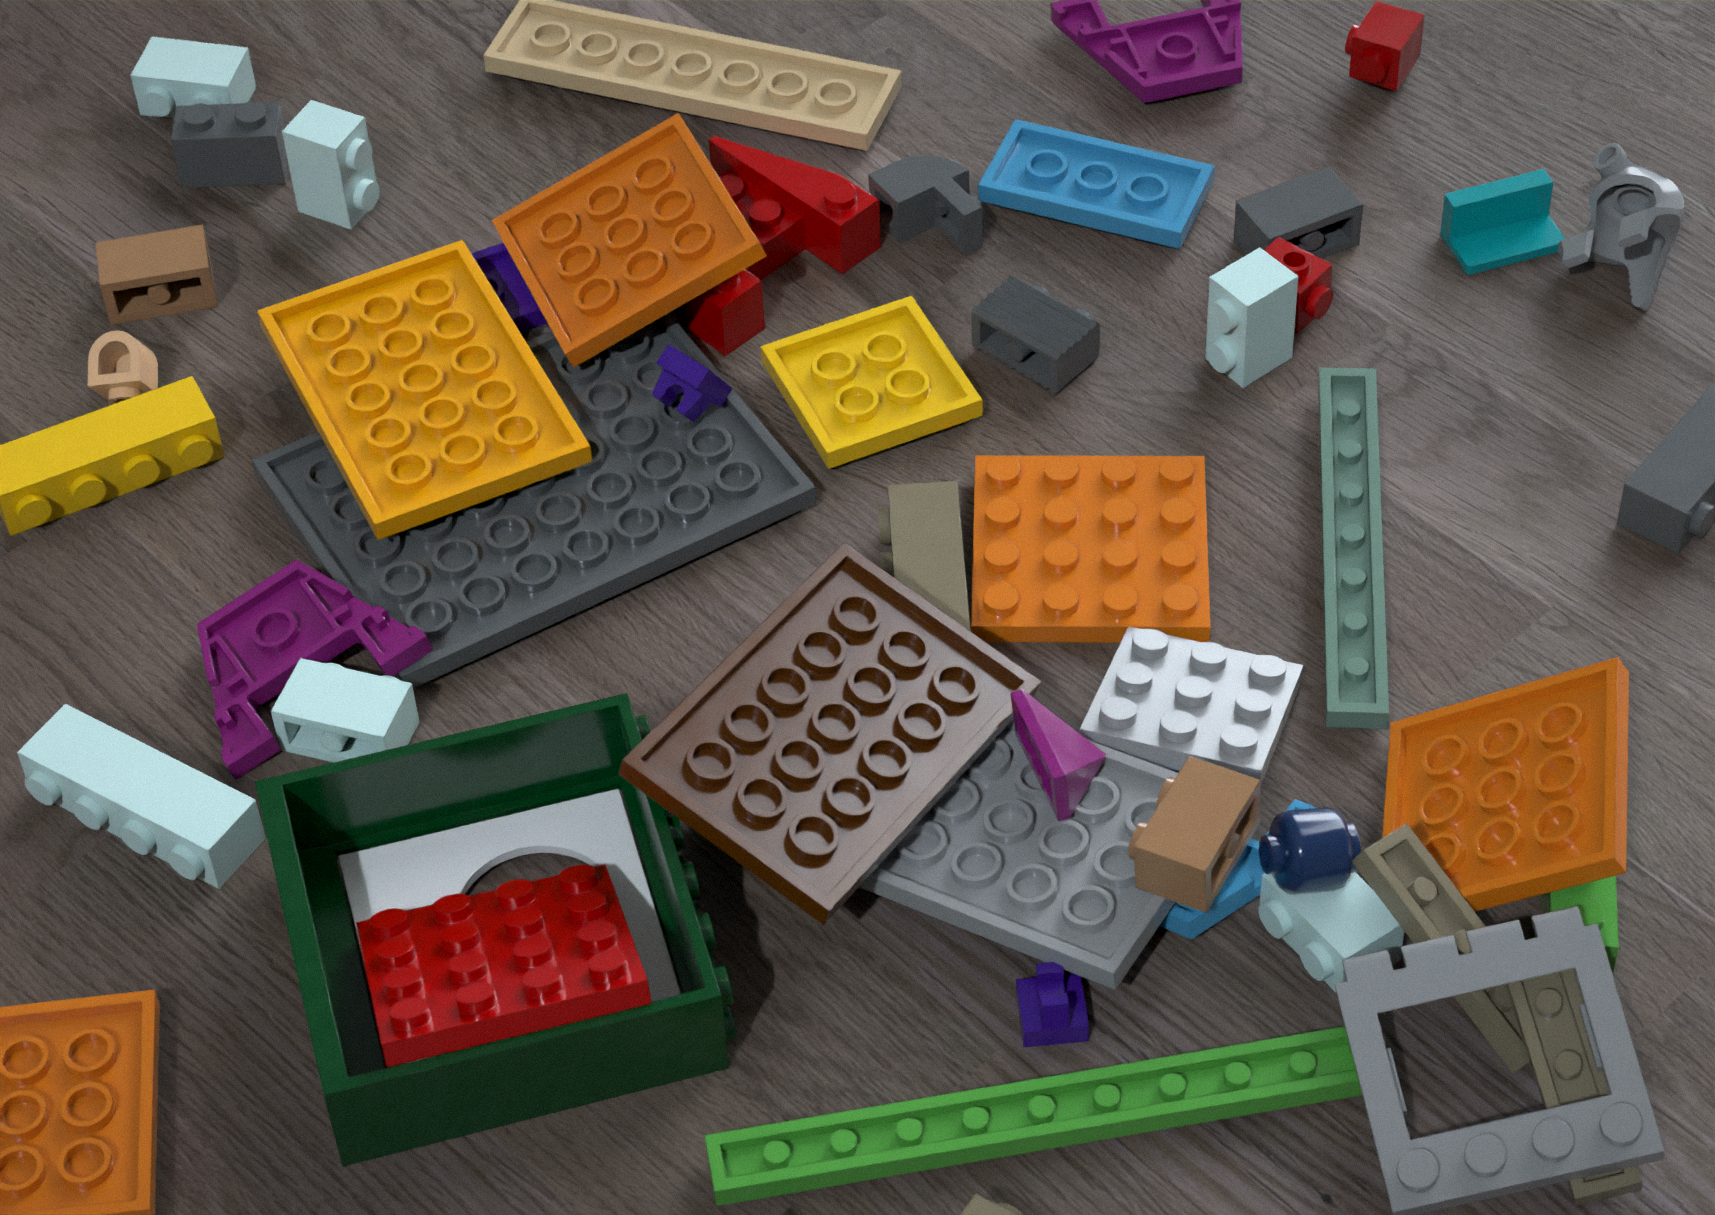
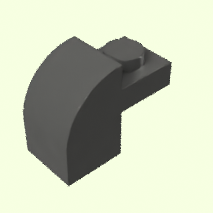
(928, 194)

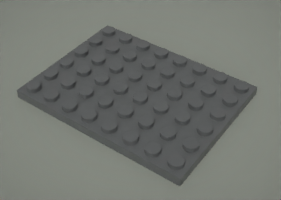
(565, 543)

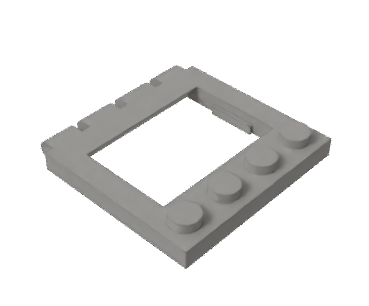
(1520, 1149)

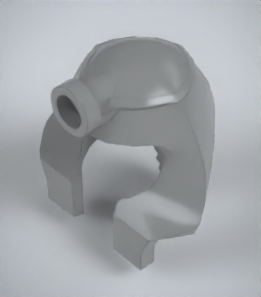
(1631, 223)

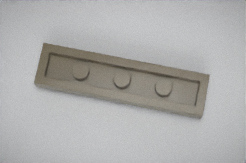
(1432, 908)
(1564, 1065)

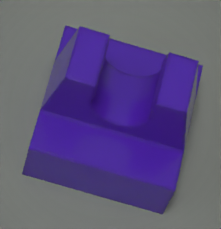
(689, 377)
(1051, 1007)

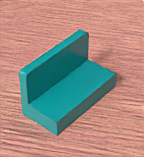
(1500, 222)

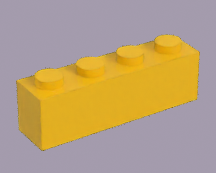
(106, 454)

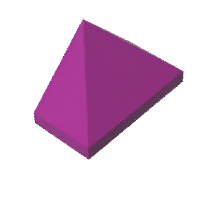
(1056, 752)

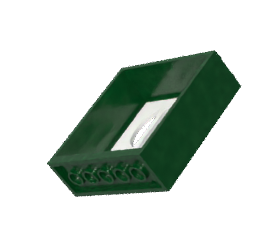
(427, 827)

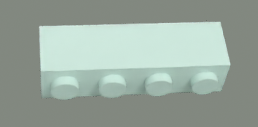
(141, 796)

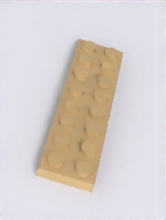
(695, 72)

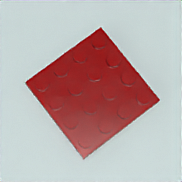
(500, 963)

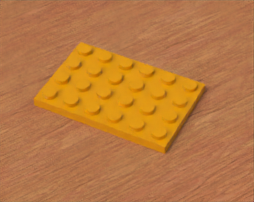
(423, 389)

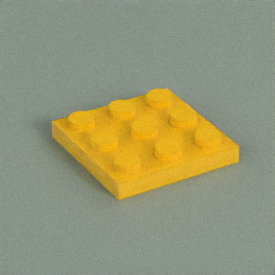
(871, 381)

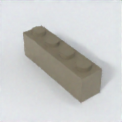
(927, 544)

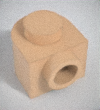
(121, 367)

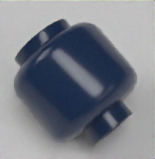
(1309, 850)

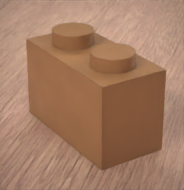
(156, 274)
(1195, 833)

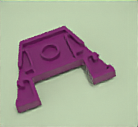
(1161, 53)
(265, 632)

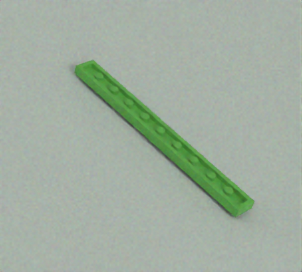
(1030, 1116)

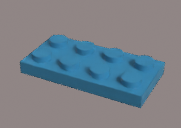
(1097, 183)

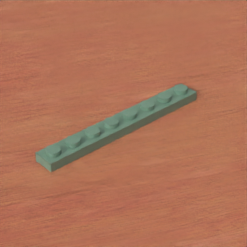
(1352, 550)

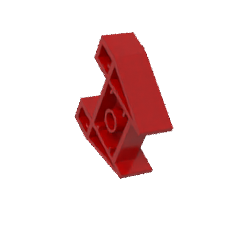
(788, 211)

